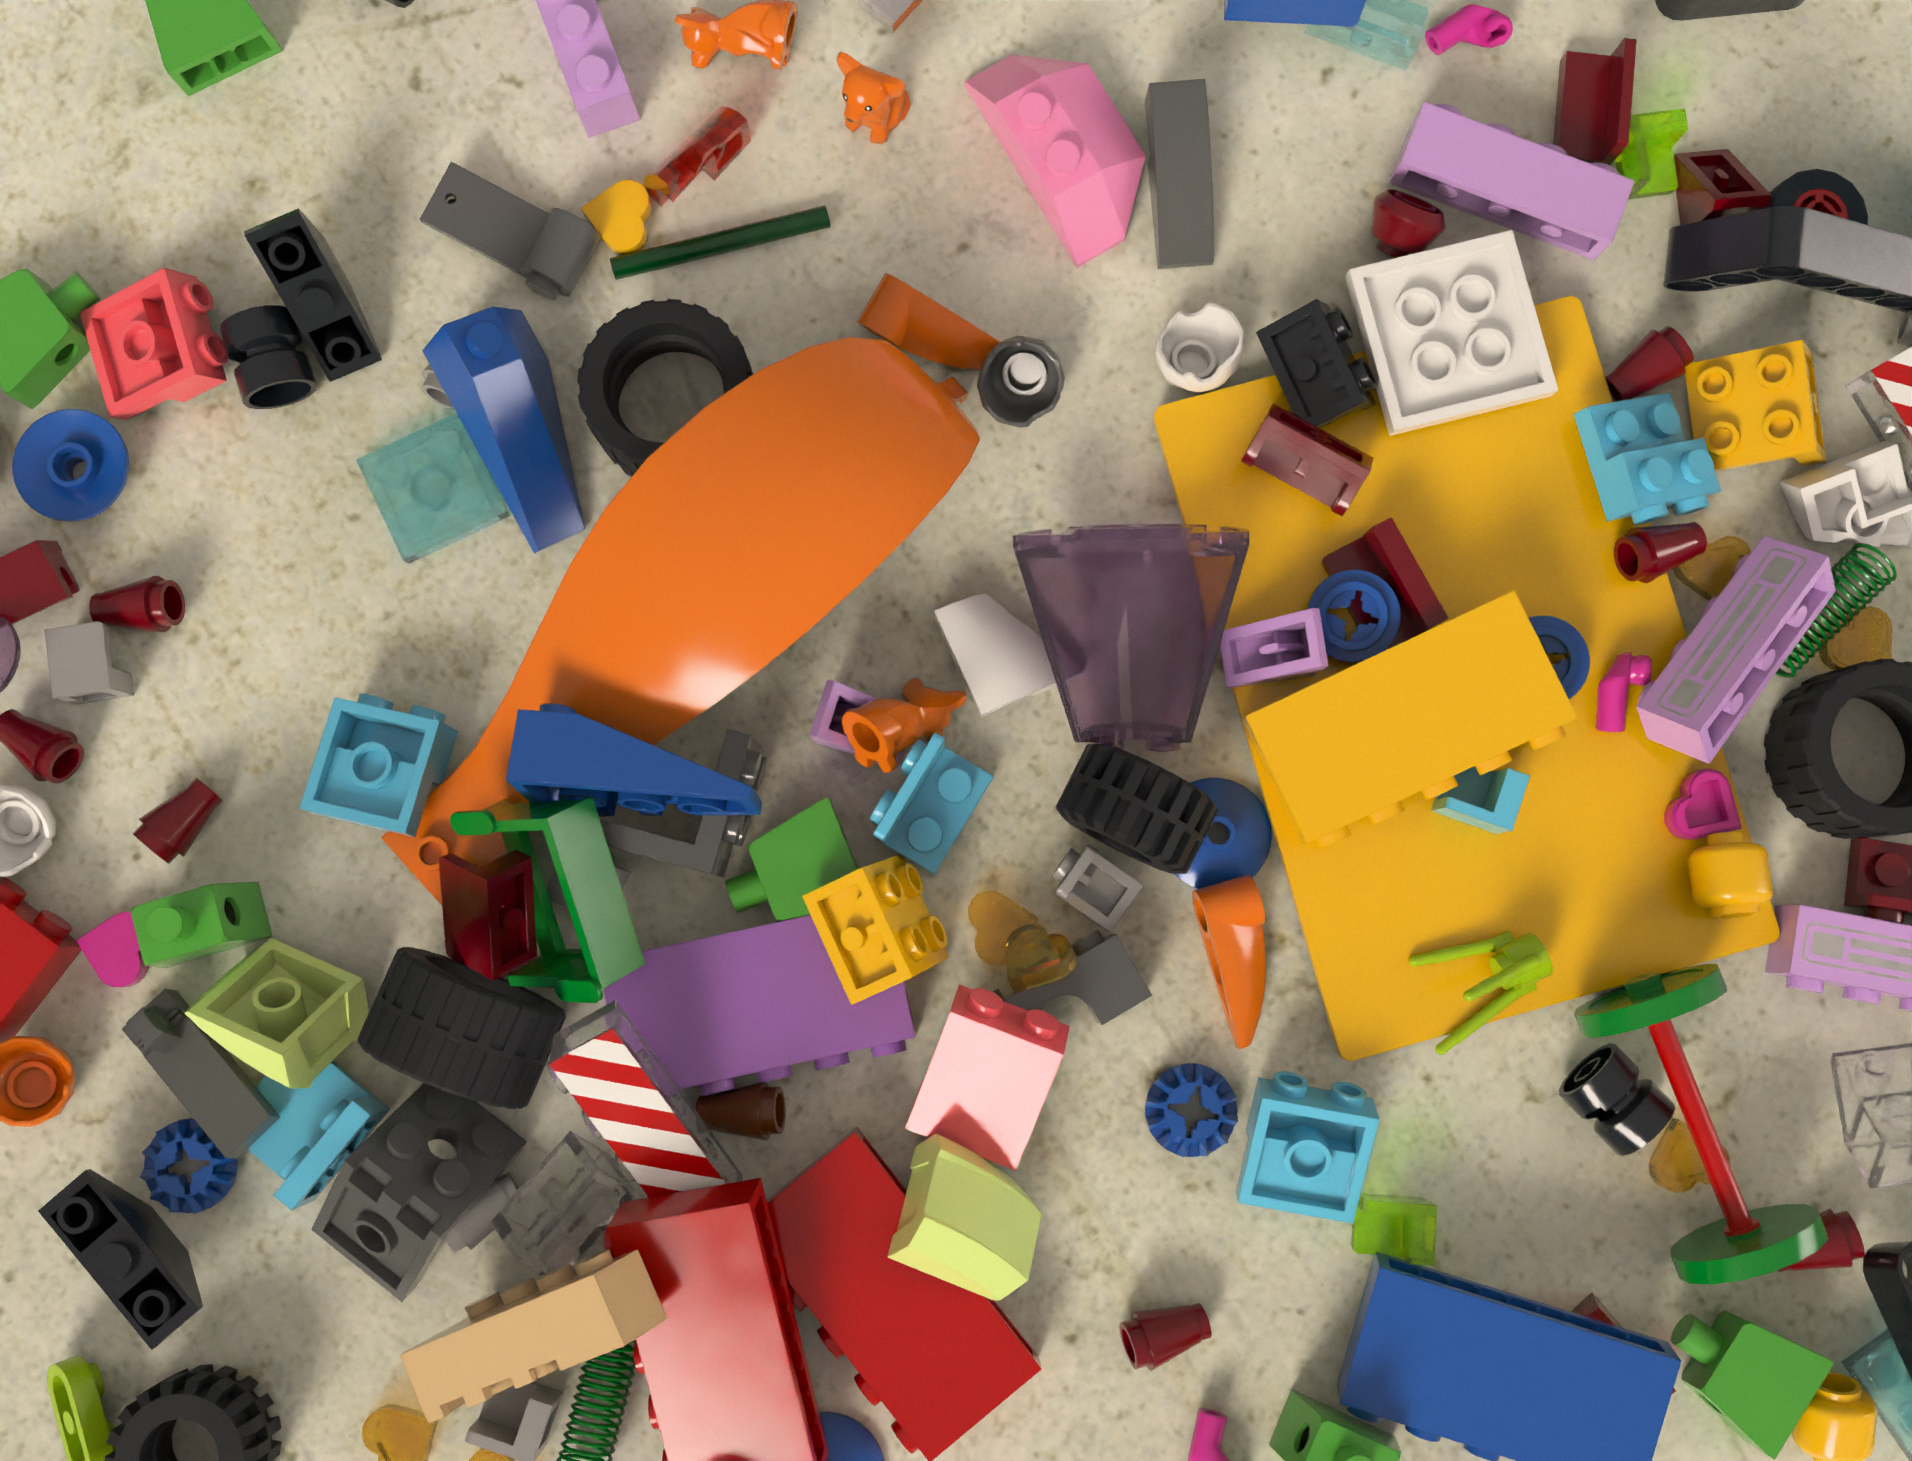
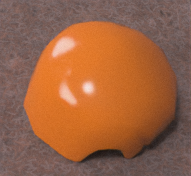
(34, 1080)

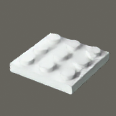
(1451, 332)

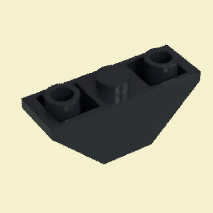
(315, 292)
(127, 1254)

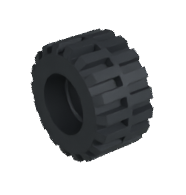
(1137, 808)
(207, 1397)

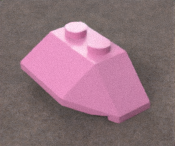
(1065, 147)

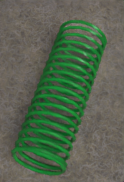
(1860, 566)
(591, 1456)

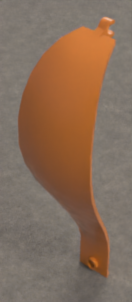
(721, 558)

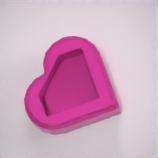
(1703, 806)
(115, 951)

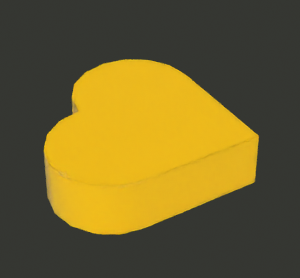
(621, 216)

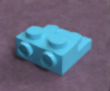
(1644, 459)
(378, 764)
(1307, 1147)

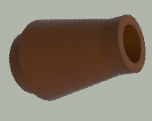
(745, 1111)

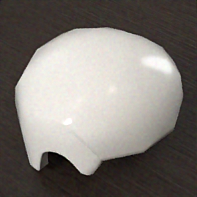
(1200, 348)
(24, 829)

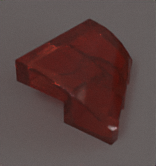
(706, 149)

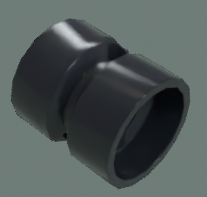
(269, 365)
(1624, 1108)

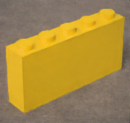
(1410, 721)

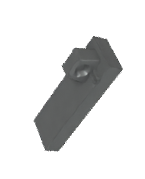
(200, 1074)

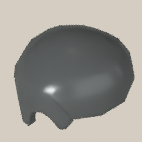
(1020, 381)

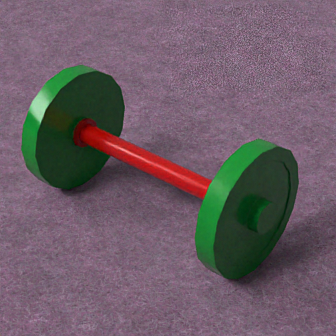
(1743, 1241)

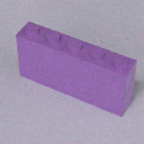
(755, 1007)

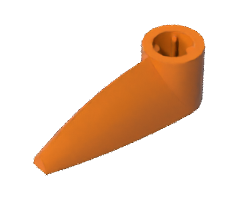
(923, 326)
(1233, 937)

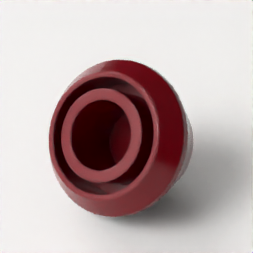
(1404, 223)

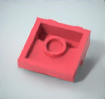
(154, 343)

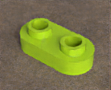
(76, 1401)

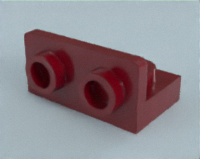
(1880, 879)

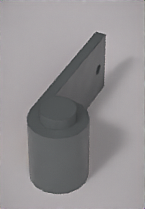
(536, 244)

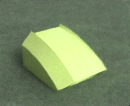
(283, 1012)
(965, 1221)

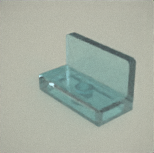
(1385, 31)

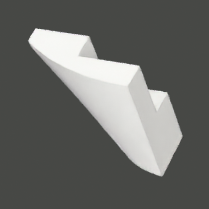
(1854, 499)
(994, 652)

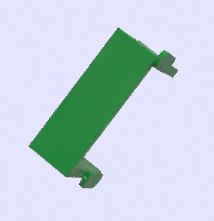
(589, 887)

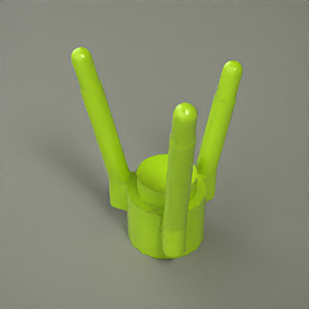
(1514, 968)

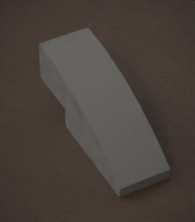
(1180, 173)

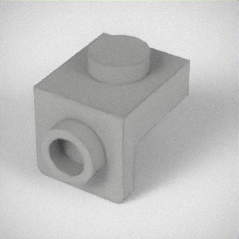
(1095, 887)

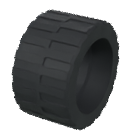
(635, 338)
(1802, 758)
(460, 1029)

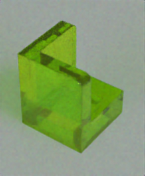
(1650, 154)
(1396, 1227)

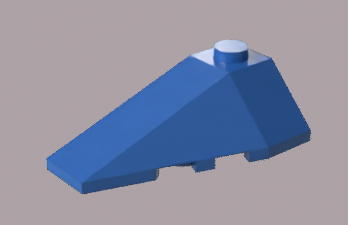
(512, 414)
(574, 757)

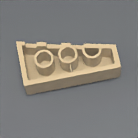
(534, 1331)

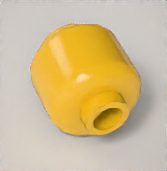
(1730, 876)
(1838, 1421)

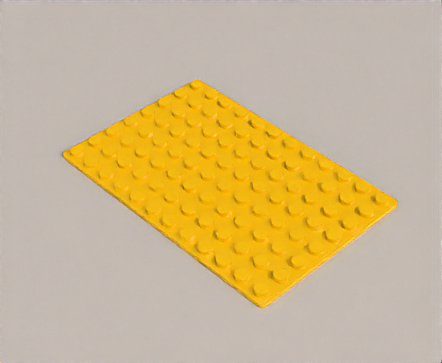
(1589, 859)

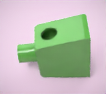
(209, 39)
(40, 333)
(793, 862)
(196, 925)
(1750, 1376)
(1331, 1435)

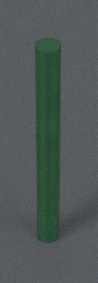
(720, 242)

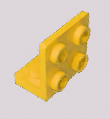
(1757, 406)
(877, 927)

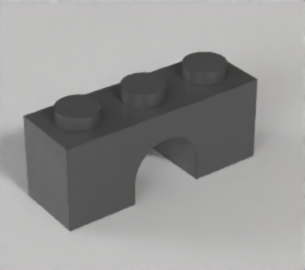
(1101, 978)

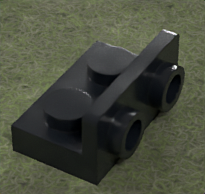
(1317, 364)

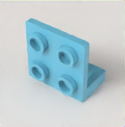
(931, 803)
(315, 1131)

